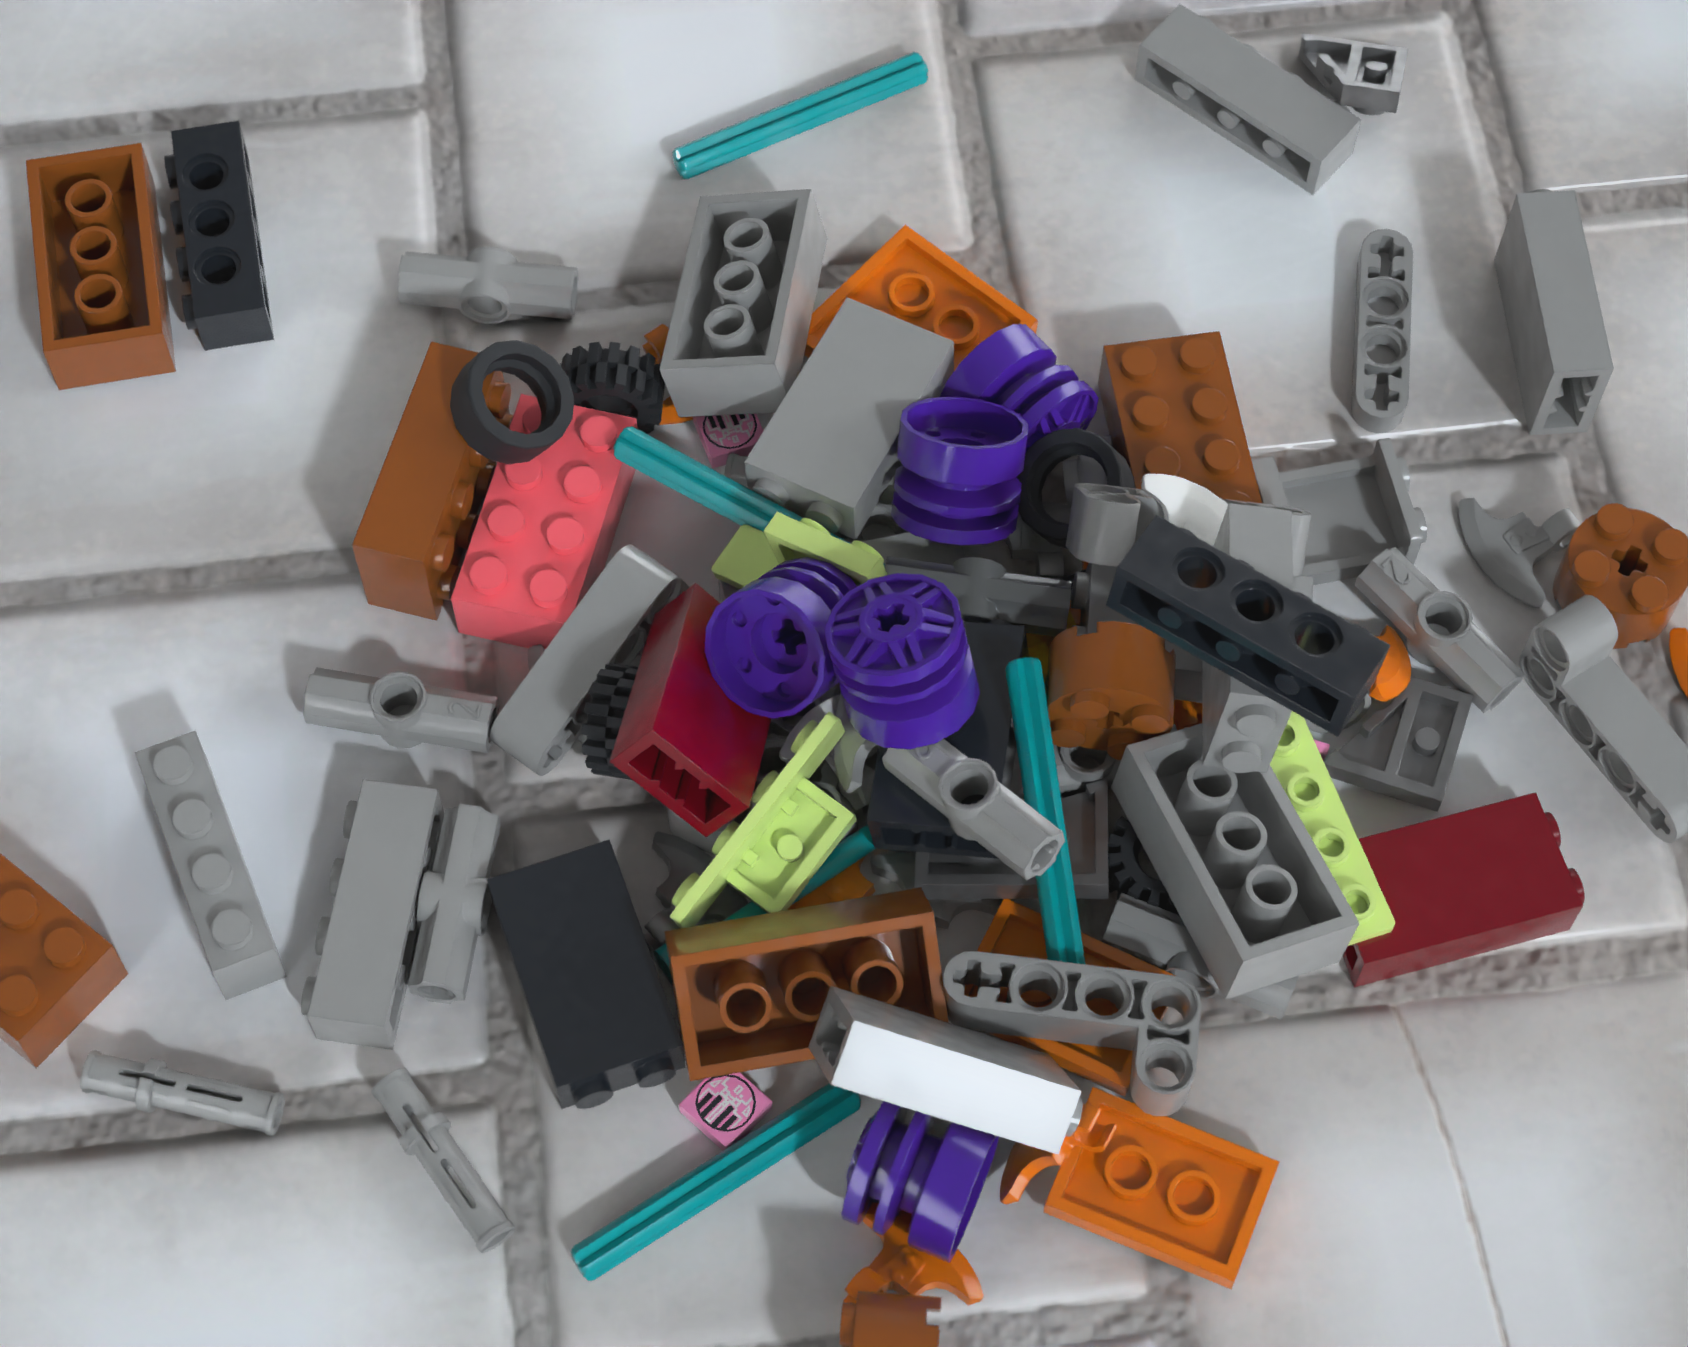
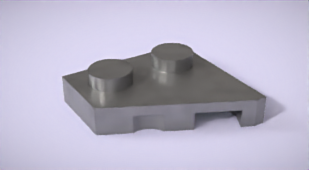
(1356, 71)

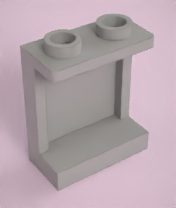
(1354, 510)

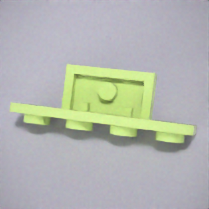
(756, 552)
(1317, 803)
(779, 840)

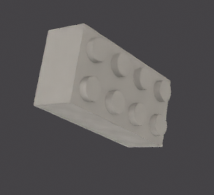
(744, 303)
(1233, 863)

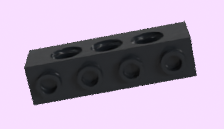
(218, 199)
(1247, 625)

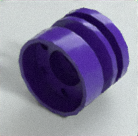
(1022, 374)
(959, 470)
(771, 639)
(902, 660)
(918, 1174)

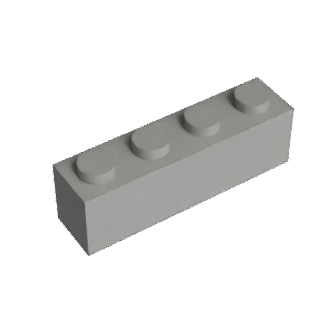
(1247, 98)
(210, 865)
(374, 915)

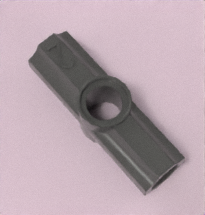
(991, 593)

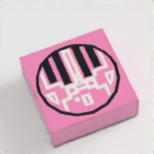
(727, 435)
(726, 1108)

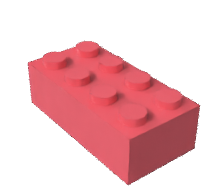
(543, 530)

